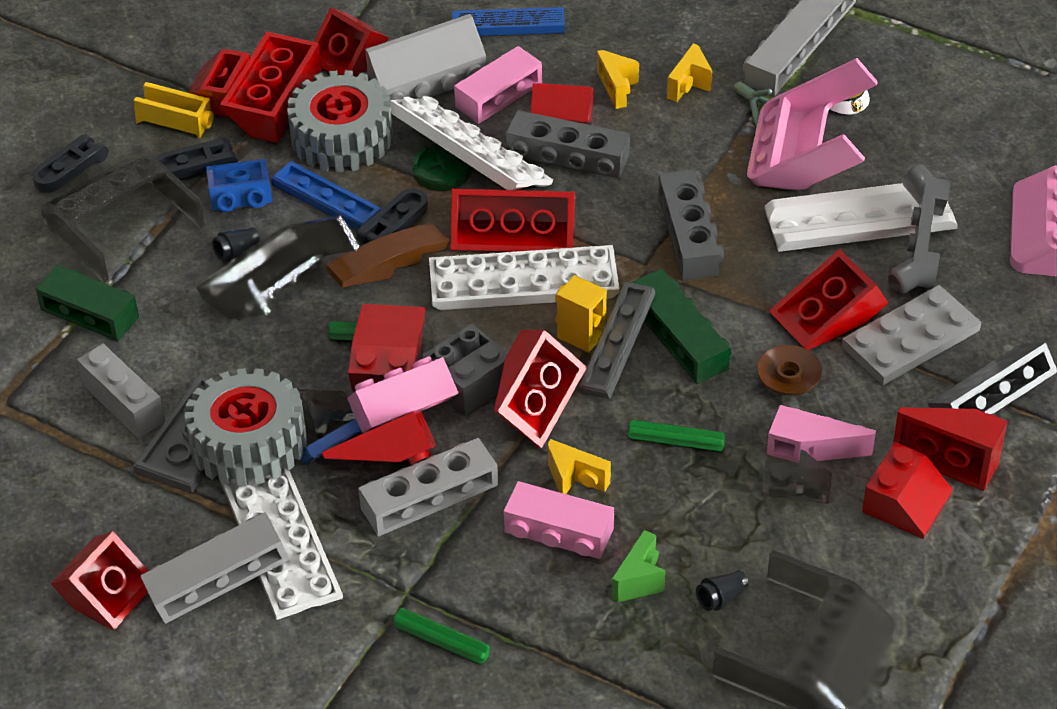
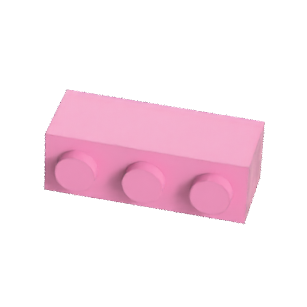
(497, 84)
(402, 393)
(558, 520)

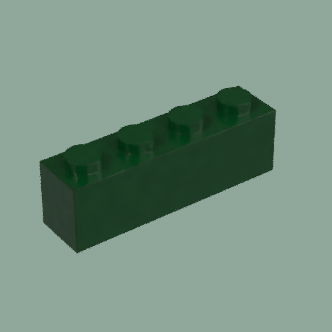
(684, 329)

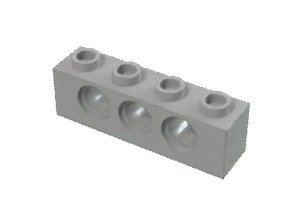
(428, 486)

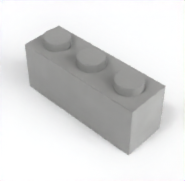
(121, 391)

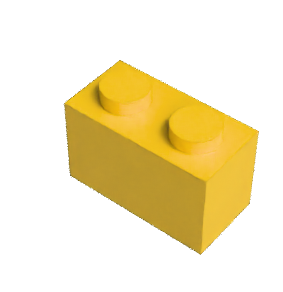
(580, 313)

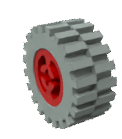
(341, 138)
(246, 426)

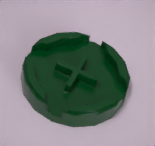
(439, 169)

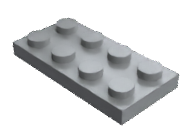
(911, 334)

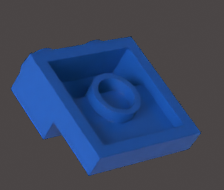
(239, 185)

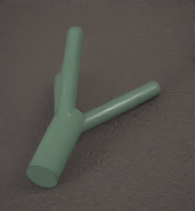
(753, 97)

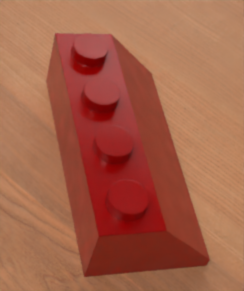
(267, 81)
(512, 220)

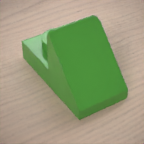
(638, 571)

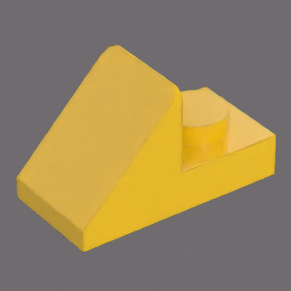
(689, 72)
(617, 75)
(572, 465)

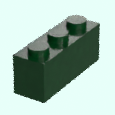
(87, 302)

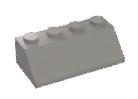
(427, 60)

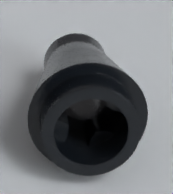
(233, 243)
(719, 590)

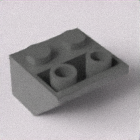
(474, 366)

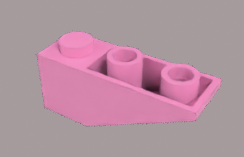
(818, 436)

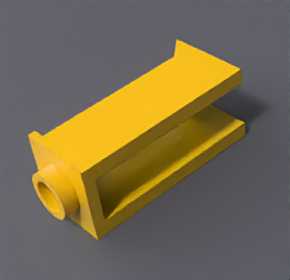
(174, 109)

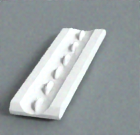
(468, 143)
(846, 217)
(518, 276)
(307, 576)

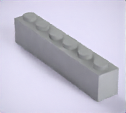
(792, 42)

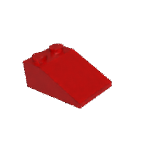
(829, 302)
(384, 341)
(536, 384)
(957, 441)
(392, 442)

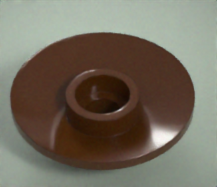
(789, 370)

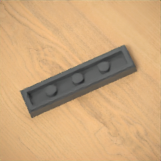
(617, 340)

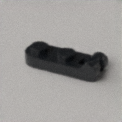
(196, 158)
(68, 163)
(395, 216)

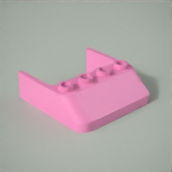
(791, 131)
(1035, 224)

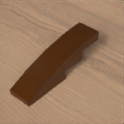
(380, 257)

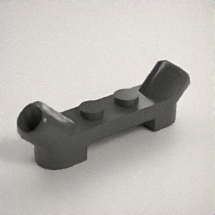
(922, 266)

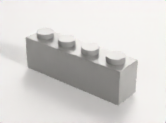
(214, 567)

